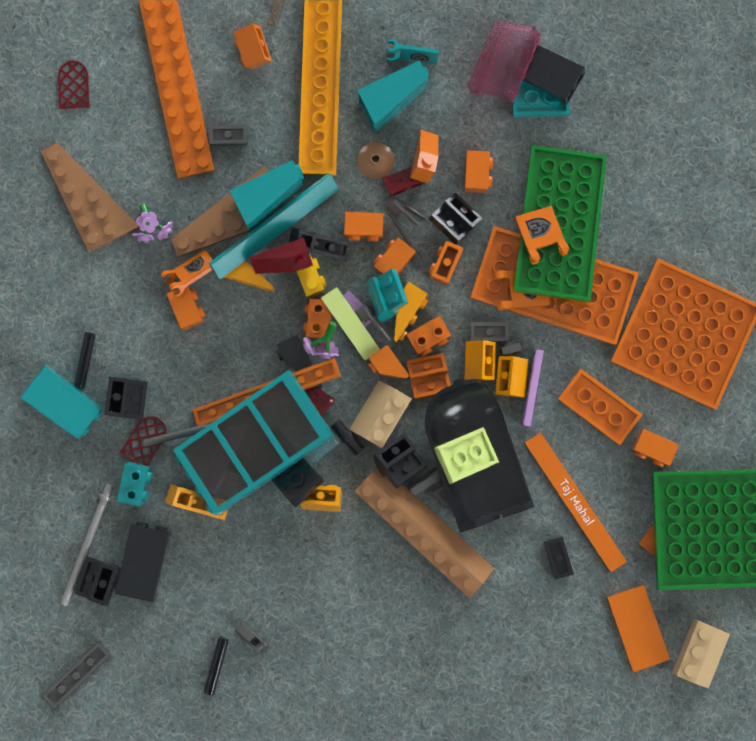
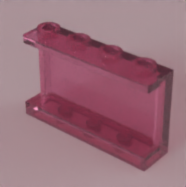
(504, 60)

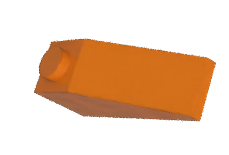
(425, 157)

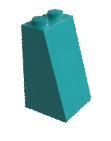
(391, 94)
(266, 193)
(61, 402)

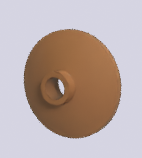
(378, 169)

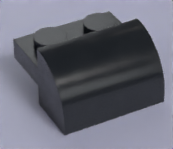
(455, 218)
(125, 398)
(399, 461)
(97, 581)

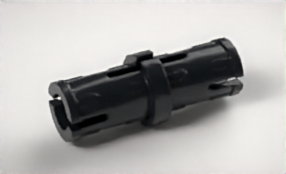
(347, 437)

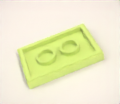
(466, 455)

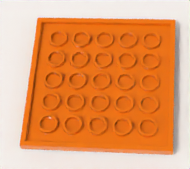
(686, 334)

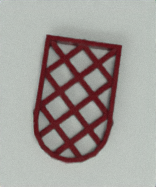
(74, 106)
(133, 459)

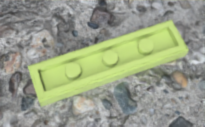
(350, 323)

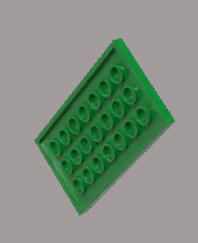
(574, 188)

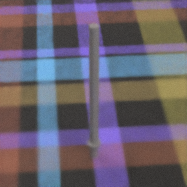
(104, 498)

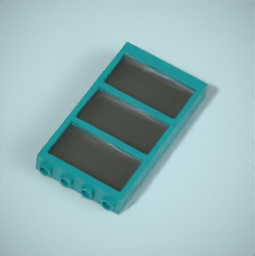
(252, 443)

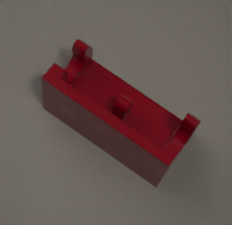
(400, 182)
(320, 399)

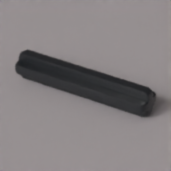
(84, 360)
(216, 666)

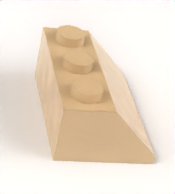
(380, 414)
(700, 653)

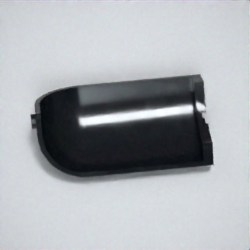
(495, 489)

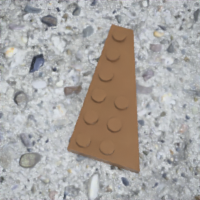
(92, 209)
(214, 226)

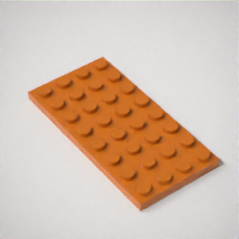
(598, 319)

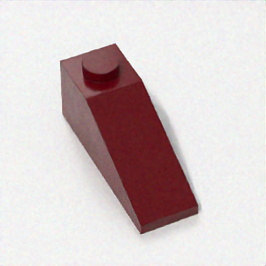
(283, 259)

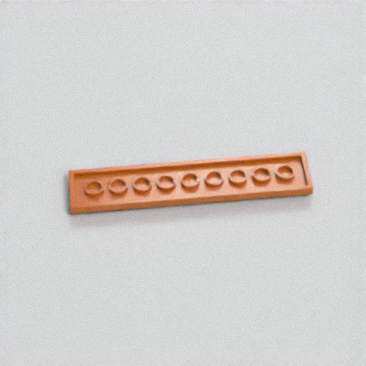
(177, 87)

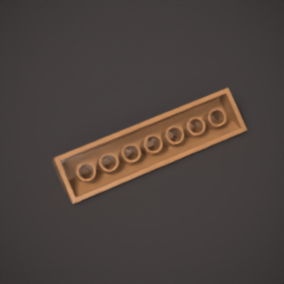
(426, 532)

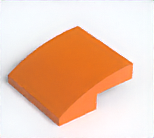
(424, 368)

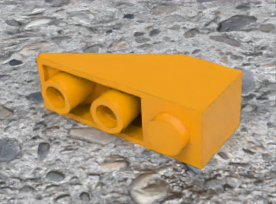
(407, 314)

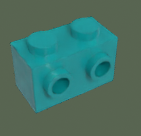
(134, 484)

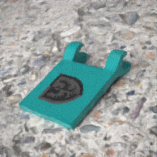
(412, 53)

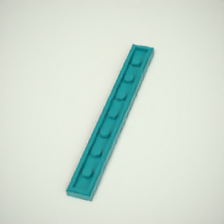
(273, 226)

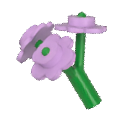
(148, 222)
(327, 349)

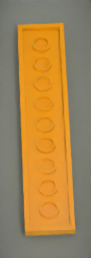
(320, 87)

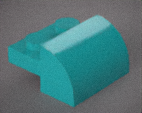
(386, 294)

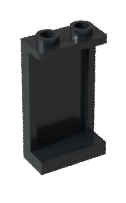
(554, 74)
(142, 562)

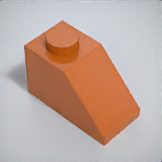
(387, 364)

